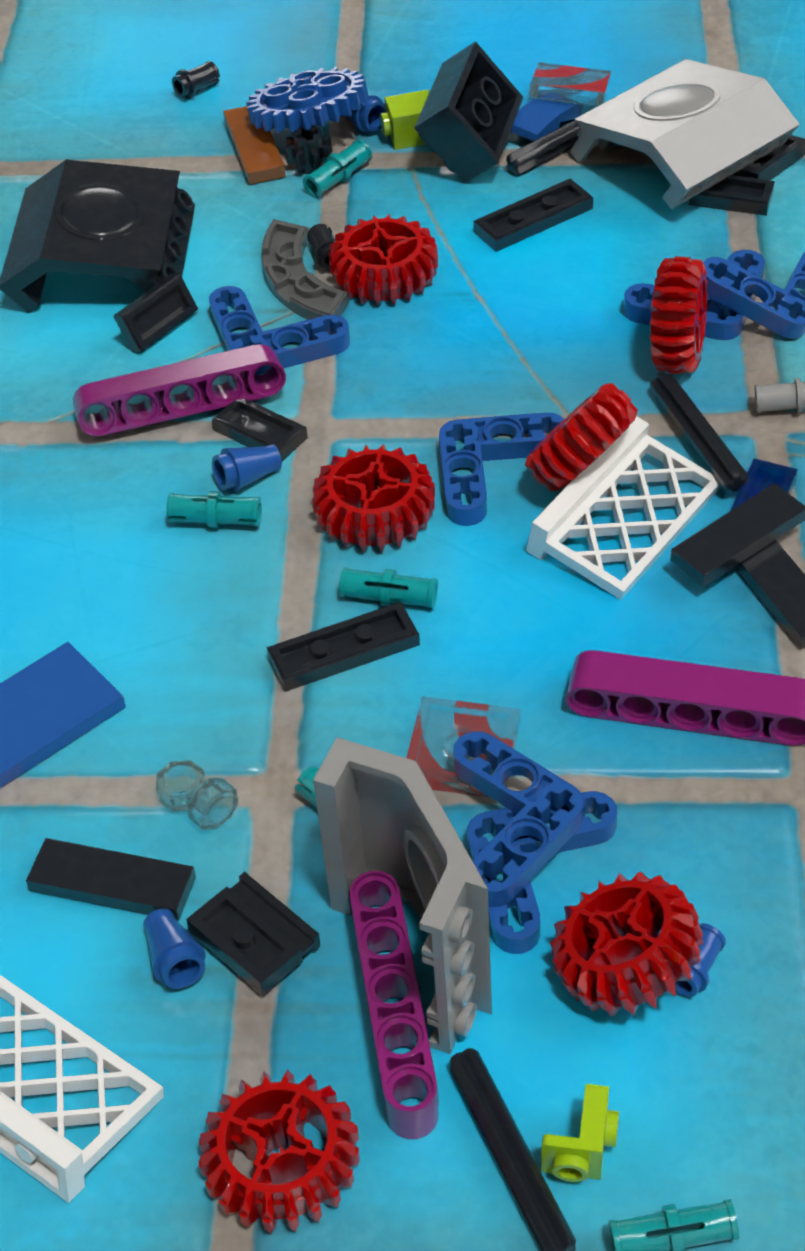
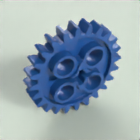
(307, 99)

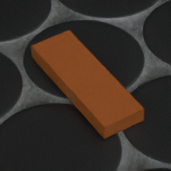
(254, 147)

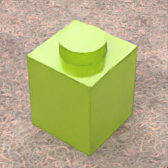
(400, 118)

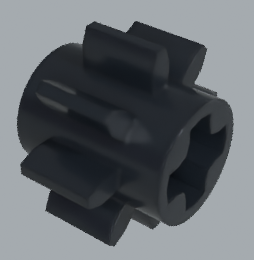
(308, 149)

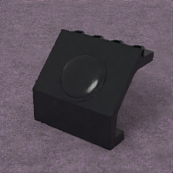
(98, 223)

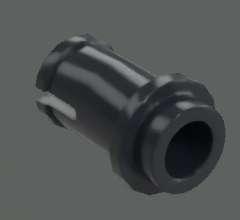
(189, 82)
(321, 239)

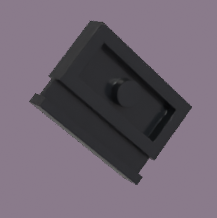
(253, 933)

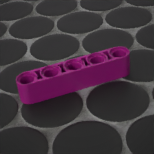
(160, 381)
(688, 697)
(399, 1022)

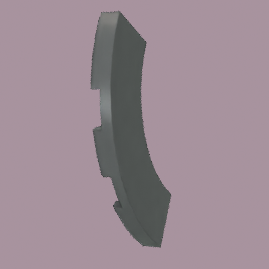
(288, 277)

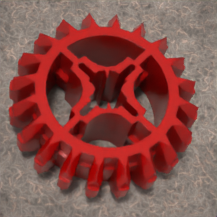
(383, 259)
(678, 315)
(581, 437)
(373, 497)
(612, 947)
(272, 1119)

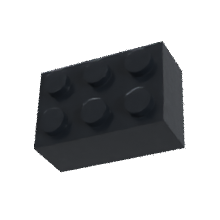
(469, 113)

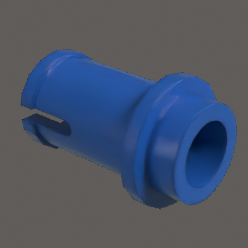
(713, 943)

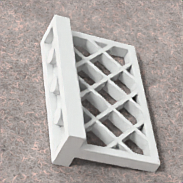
(589, 493)
(29, 1137)

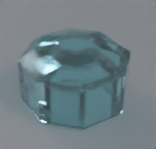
(177, 782)
(212, 803)

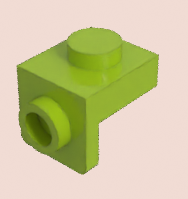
(582, 1157)

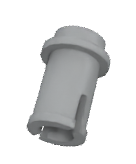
(780, 396)

